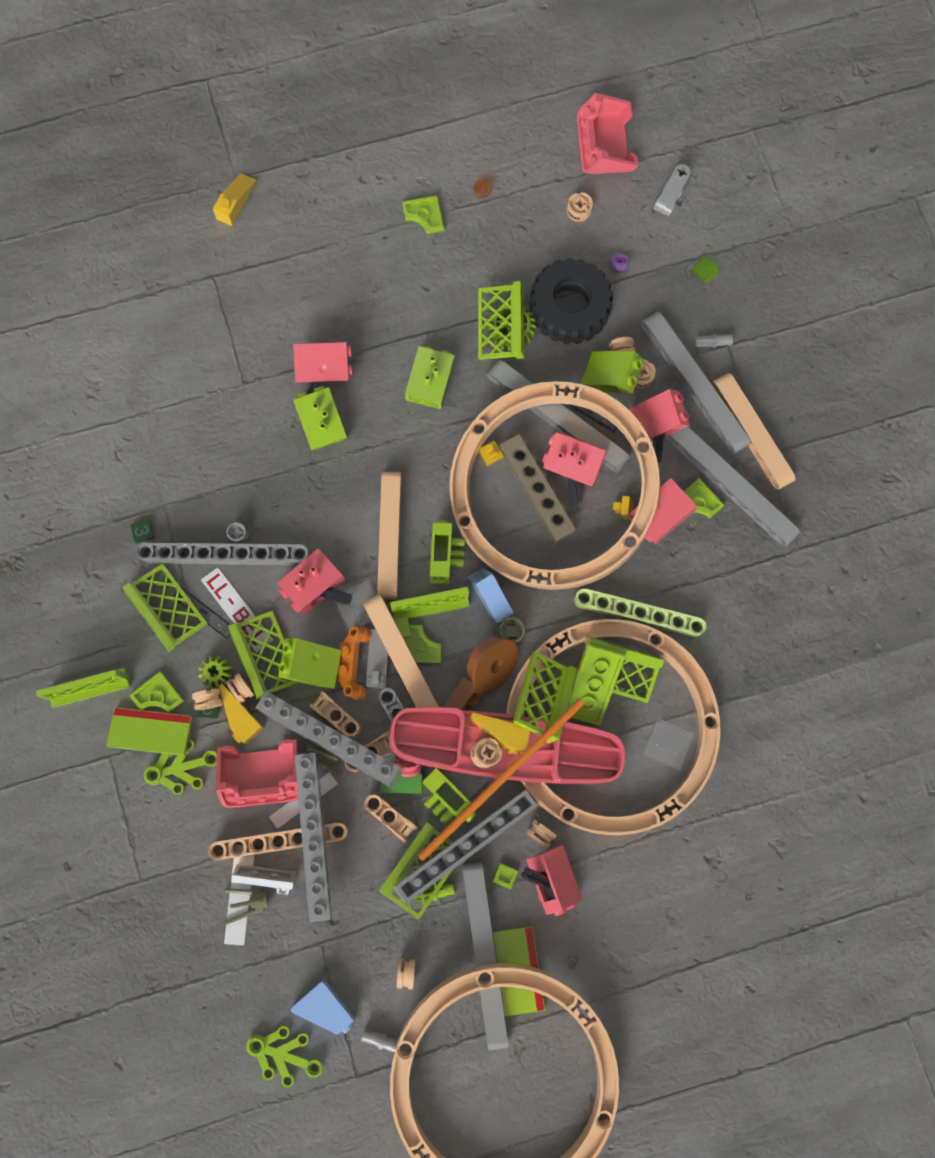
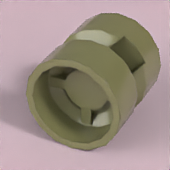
(512, 629)

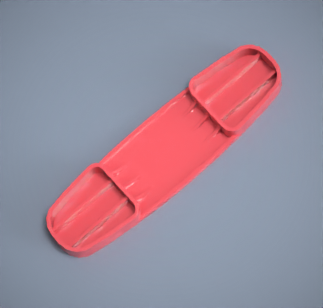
(446, 736)

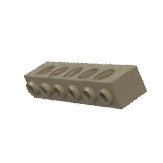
(557, 532)

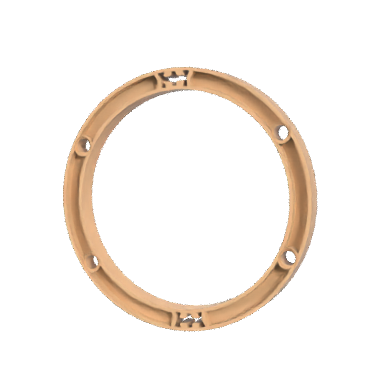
(533, 396)
(704, 702)
(504, 975)

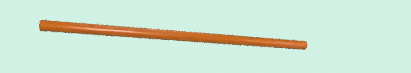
(501, 779)

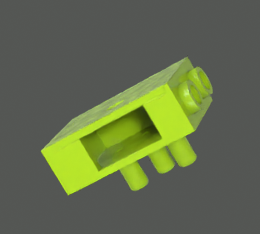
(613, 371)
(430, 377)
(319, 418)
(442, 553)
(309, 663)
(448, 795)

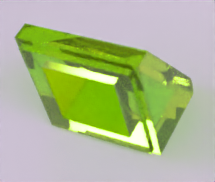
(705, 270)

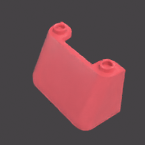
(603, 135)
(257, 776)

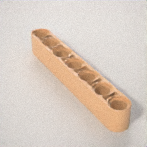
(760, 440)
(389, 535)
(399, 652)
(269, 845)

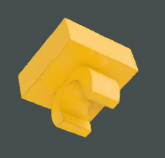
(490, 453)
(624, 507)

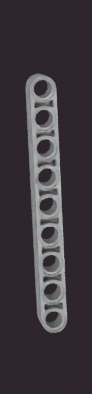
(695, 383)
(560, 416)
(734, 486)
(214, 553)
(484, 954)

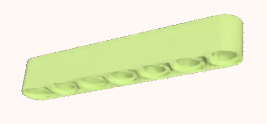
(649, 611)

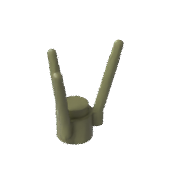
(313, 748)
(257, 901)

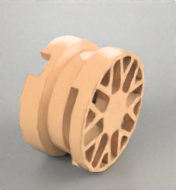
(580, 206)
(622, 344)
(646, 375)
(242, 687)
(206, 699)
(486, 753)
(543, 832)
(405, 973)

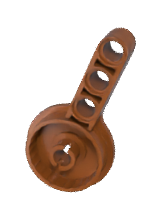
(488, 669)

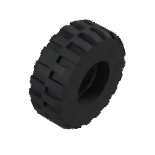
(574, 276)

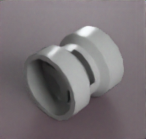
(235, 530)

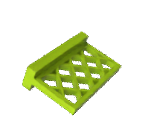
(516, 324)
(431, 604)
(152, 618)
(246, 655)
(635, 657)
(86, 687)
(561, 696)
(405, 865)

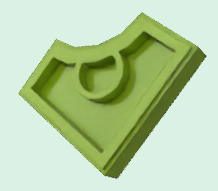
(425, 212)
(704, 499)
(422, 648)
(157, 693)

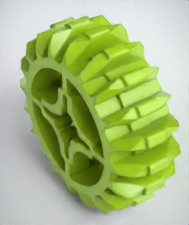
(529, 327)

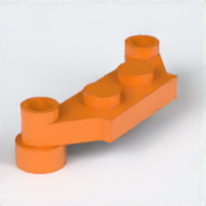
(349, 662)

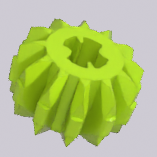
(209, 678)

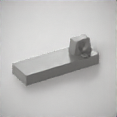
(376, 662)
(279, 879)

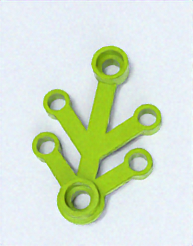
(178, 769)
(281, 1055)

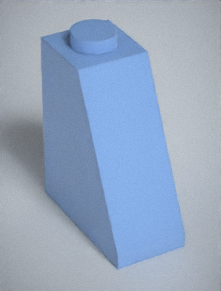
(490, 595)
(325, 1009)

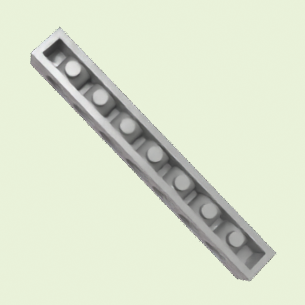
(330, 740)
(313, 837)
(464, 847)

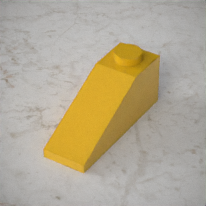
(233, 199)
(240, 719)
(507, 734)

